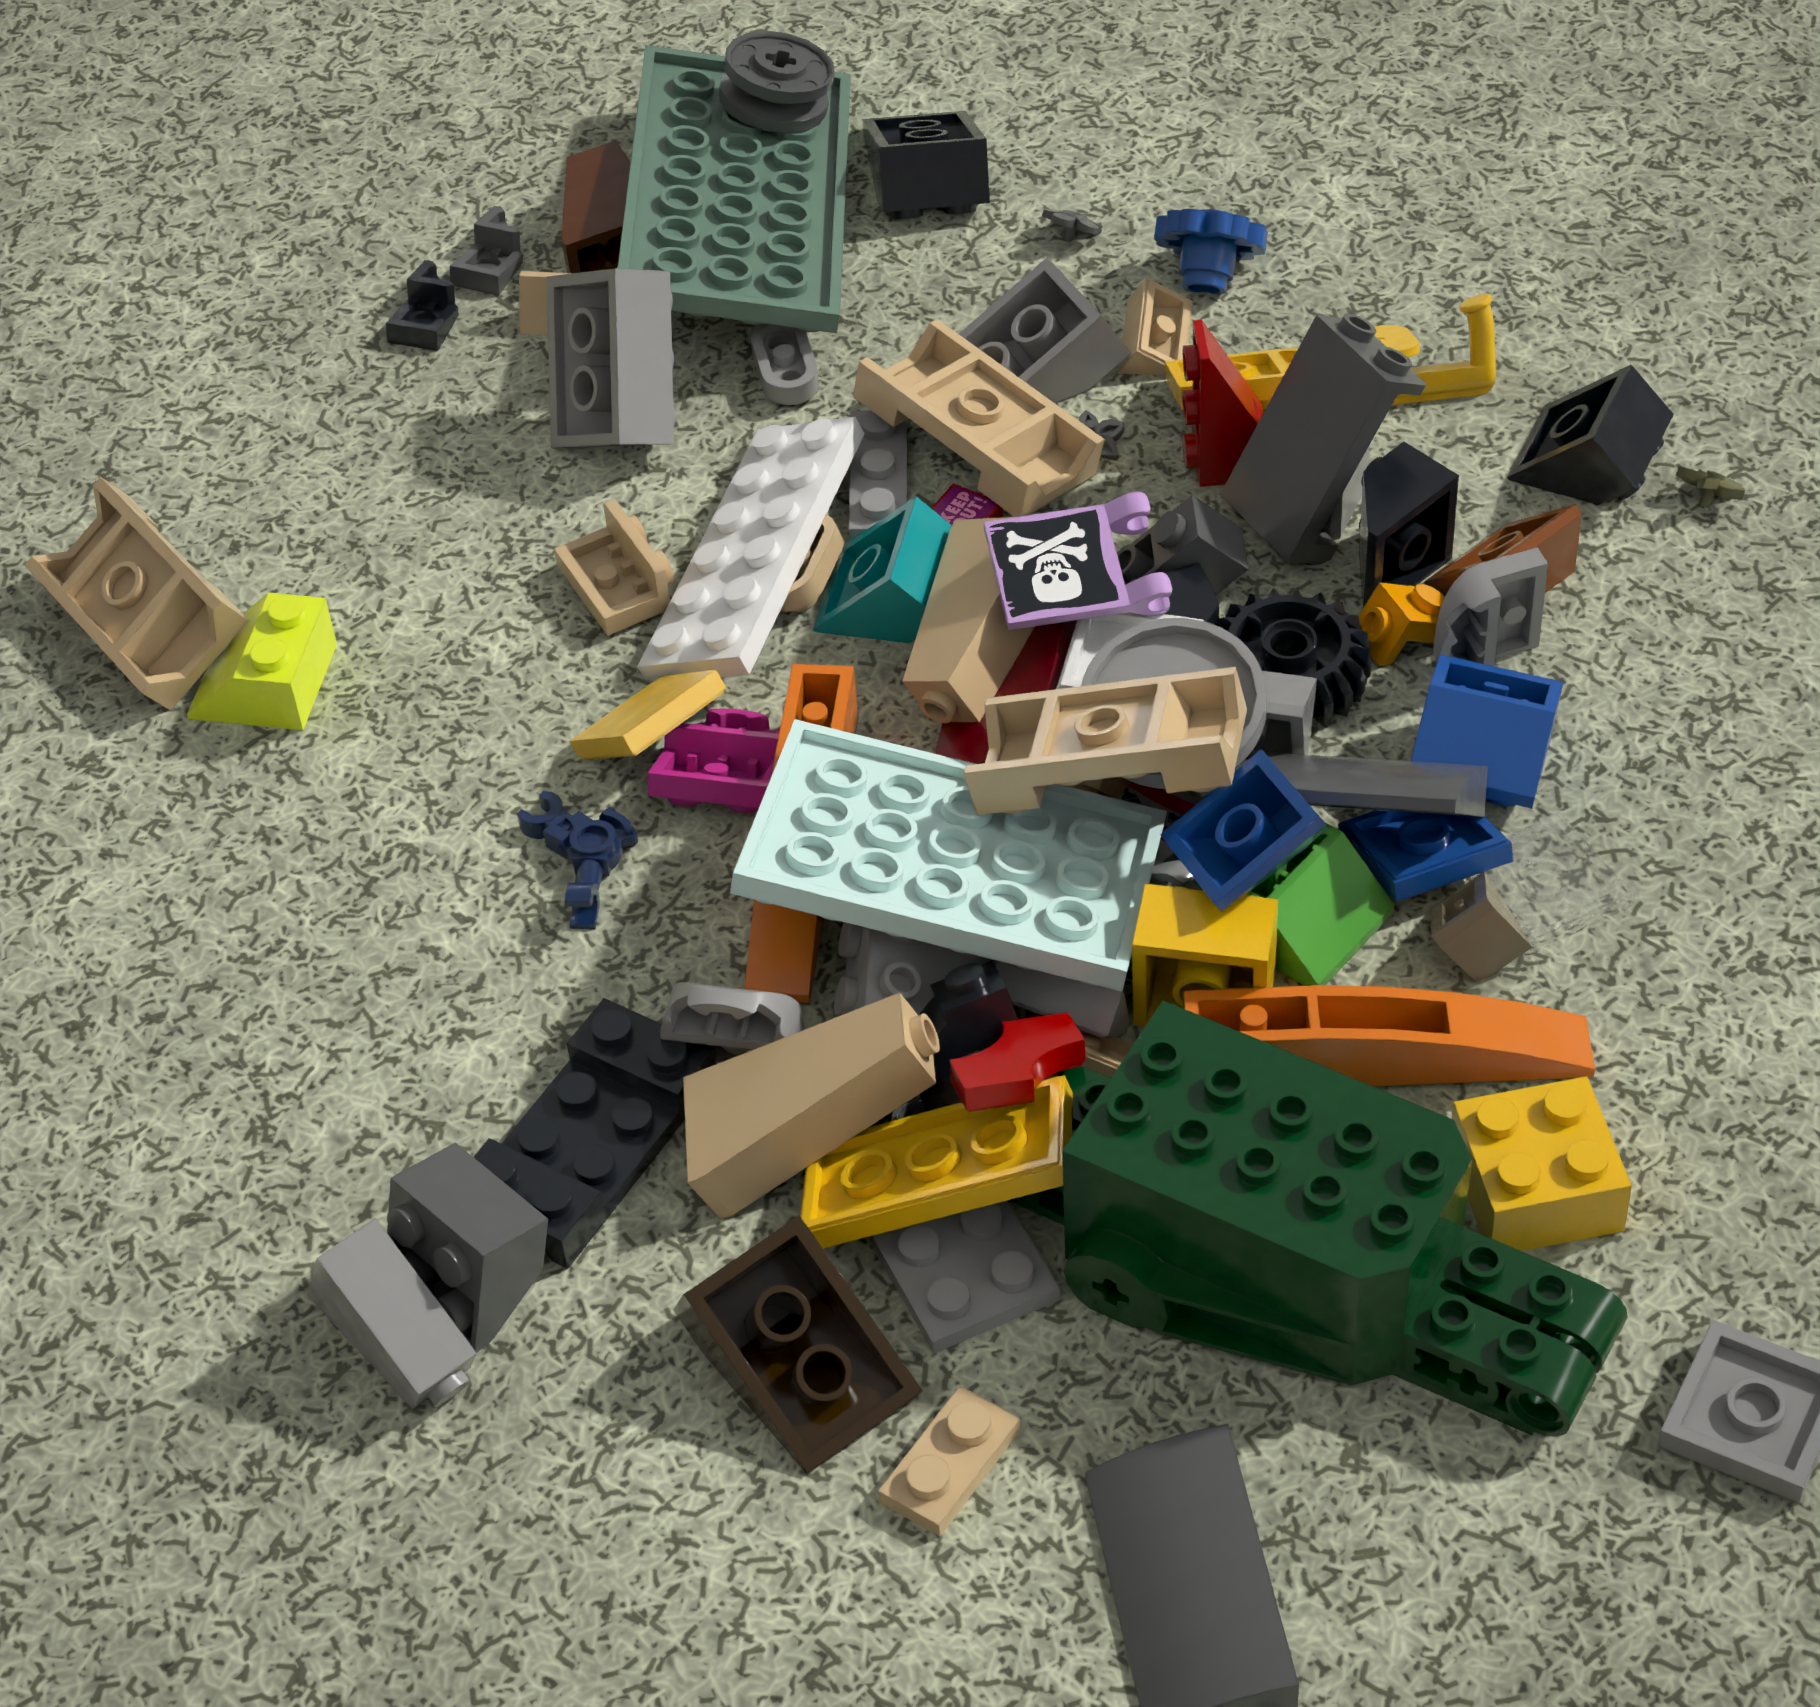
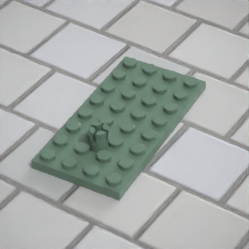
(734, 209)

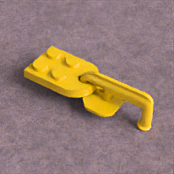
(1443, 381)

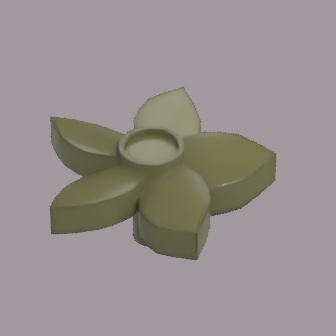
(1713, 483)

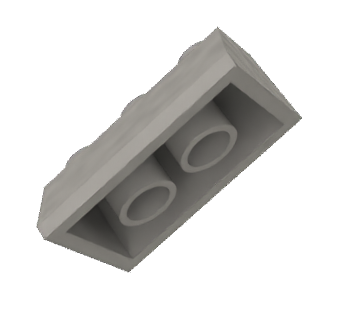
(610, 358)

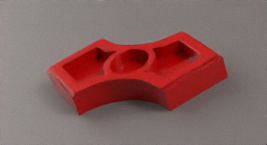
(1018, 1062)

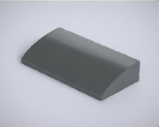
(1384, 783)
(1191, 1576)

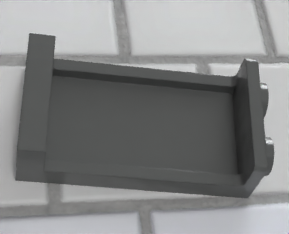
(1317, 434)

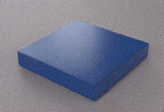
(1425, 850)

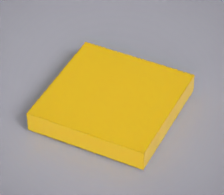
(648, 715)

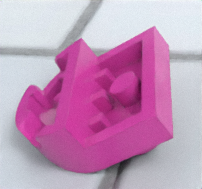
(717, 761)

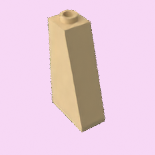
(963, 634)
(801, 1098)

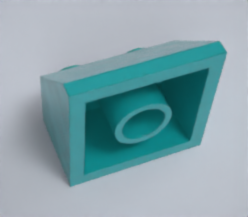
(885, 576)

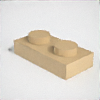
(949, 1460)

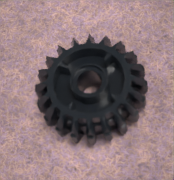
(1306, 640)

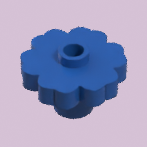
(1209, 245)

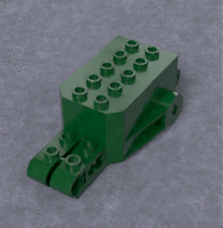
(1309, 1229)

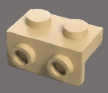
(617, 572)

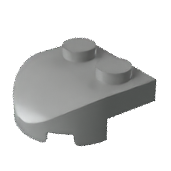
(1493, 609)
(729, 1018)

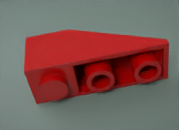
(1217, 407)

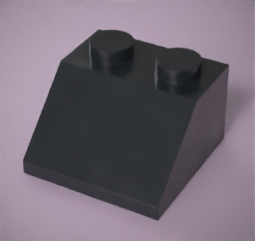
(1595, 440)
(1405, 519)

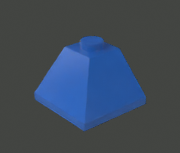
(1244, 831)

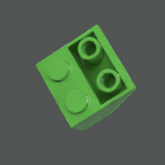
(1324, 908)

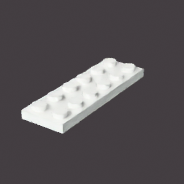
(752, 549)

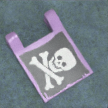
(1068, 566)

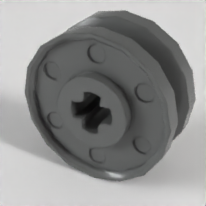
(776, 82)

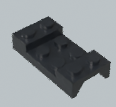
(596, 1124)

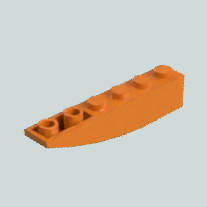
(782, 939)
(1406, 1033)

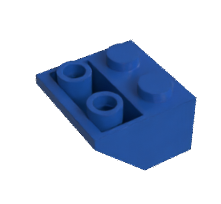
(1490, 720)

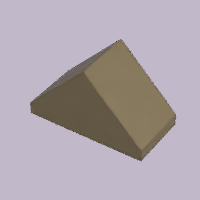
(1477, 929)

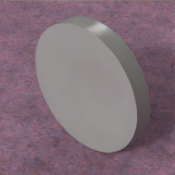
(1181, 647)

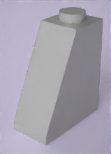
(391, 1317)

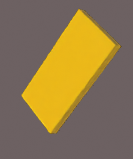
(937, 1166)

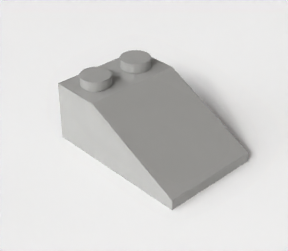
(1048, 335)

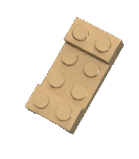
(985, 415)
(140, 598)
(1125, 729)

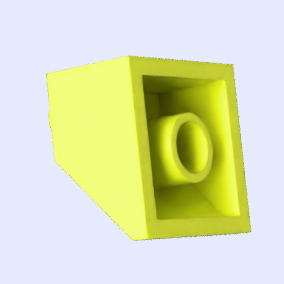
(270, 666)

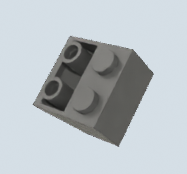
(467, 1239)

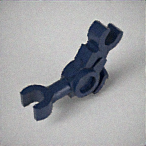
(590, 846)

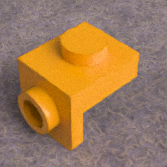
(1398, 616)

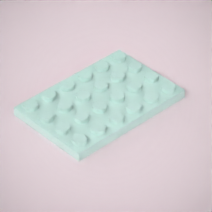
(898, 848)

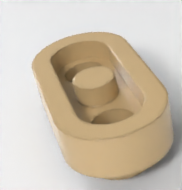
(815, 568)

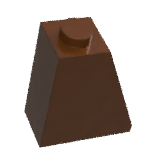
(594, 208)

